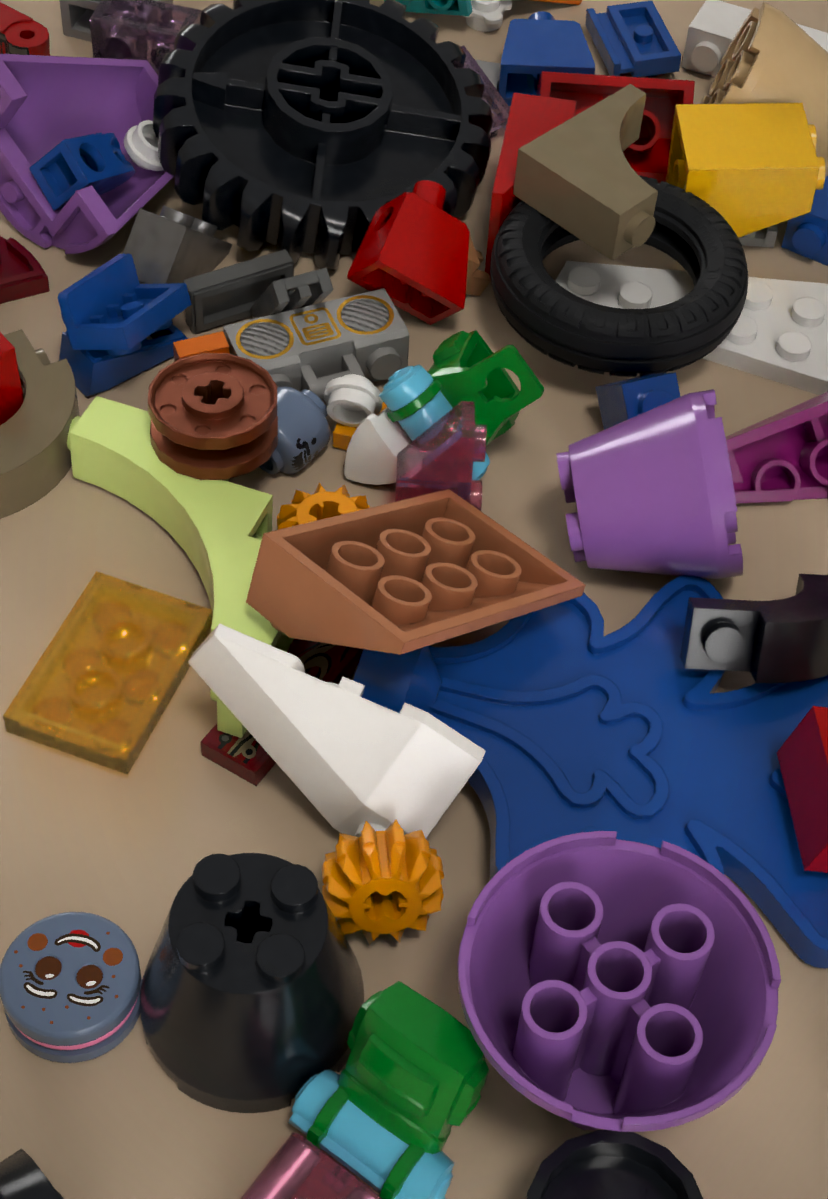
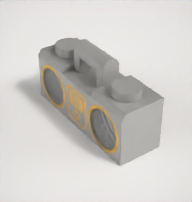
(325, 341)

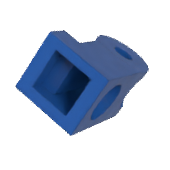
(79, 164)

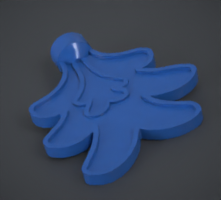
(623, 742)

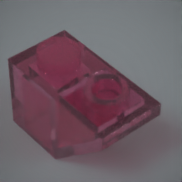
(444, 458)

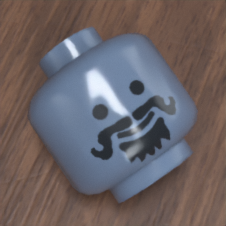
(301, 430)

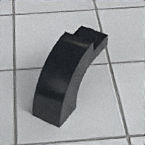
(768, 638)

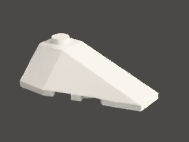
(335, 745)

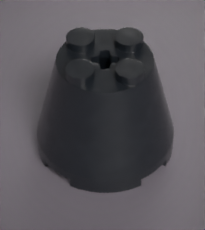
(249, 984)

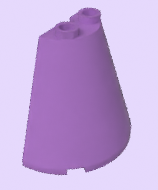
(66, 99)

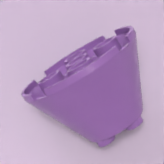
(618, 982)

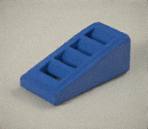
(98, 371)

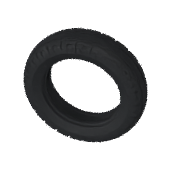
(617, 338)

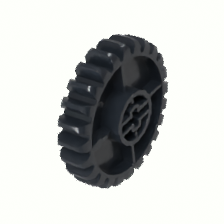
(316, 119)

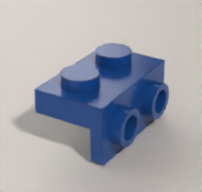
(115, 310)

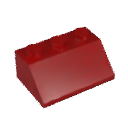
(651, 151)

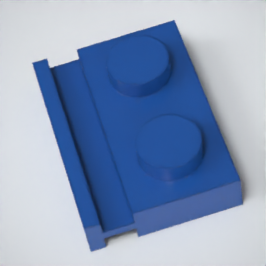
(633, 40)

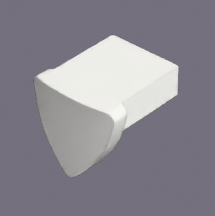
(374, 450)

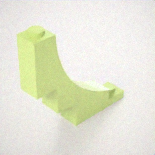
(210, 519)

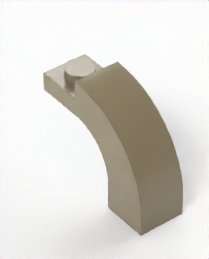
(35, 437)

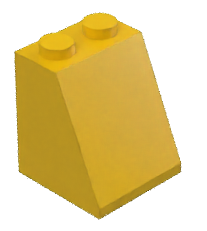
(747, 161)

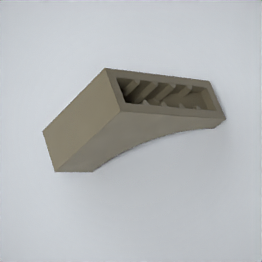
(584, 179)

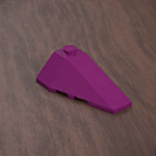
(782, 455)

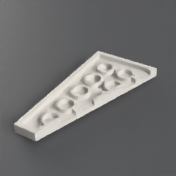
(776, 336)

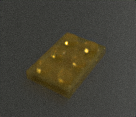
(109, 672)

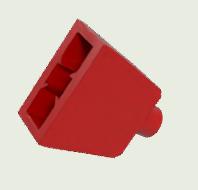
(416, 254)

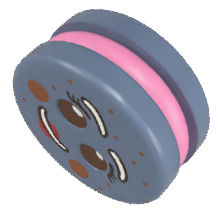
(71, 987)

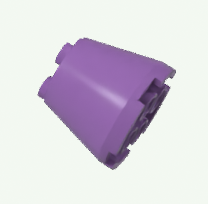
(655, 493)

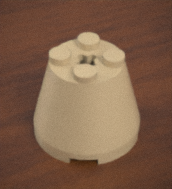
(775, 64)

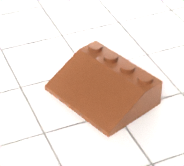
(401, 576)

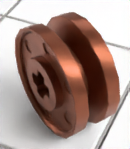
(213, 416)

